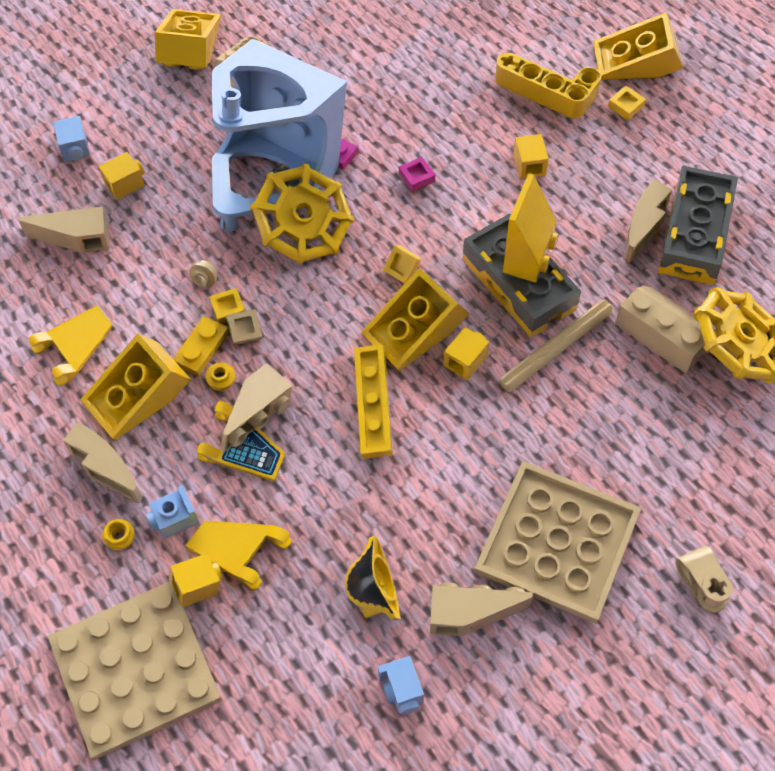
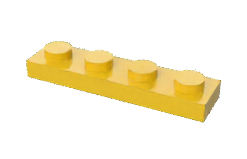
(373, 402)

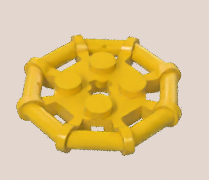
(291, 224)
(729, 333)

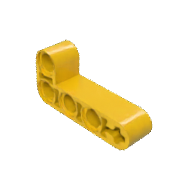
(548, 87)

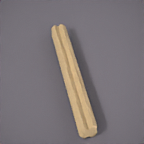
(555, 345)

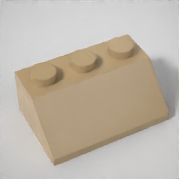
(662, 327)

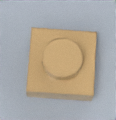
(244, 327)

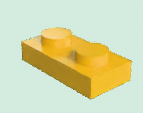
(201, 346)

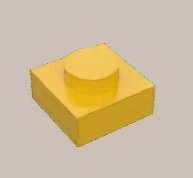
(626, 102)
(401, 263)
(225, 304)

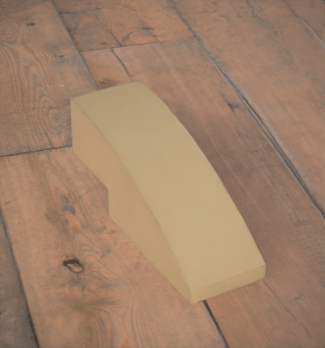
(647, 218)
(101, 461)

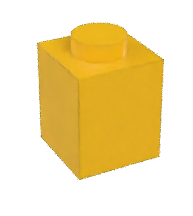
(530, 155)
(122, 175)
(466, 353)
(195, 579)

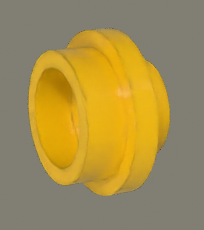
(220, 383)
(112, 528)

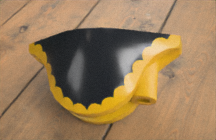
(371, 582)

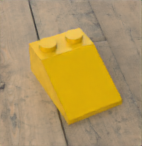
(186, 38)
(639, 51)
(530, 233)
(414, 320)
(134, 386)

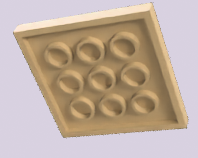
(558, 541)
(133, 670)

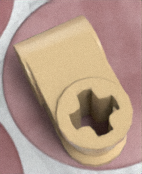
(703, 573)

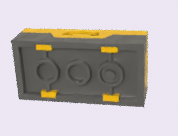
(698, 225)
(526, 301)

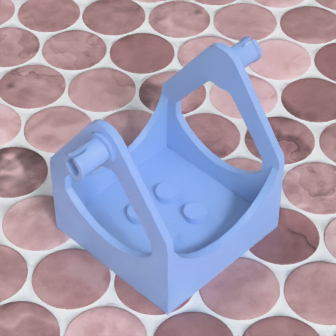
(275, 113)

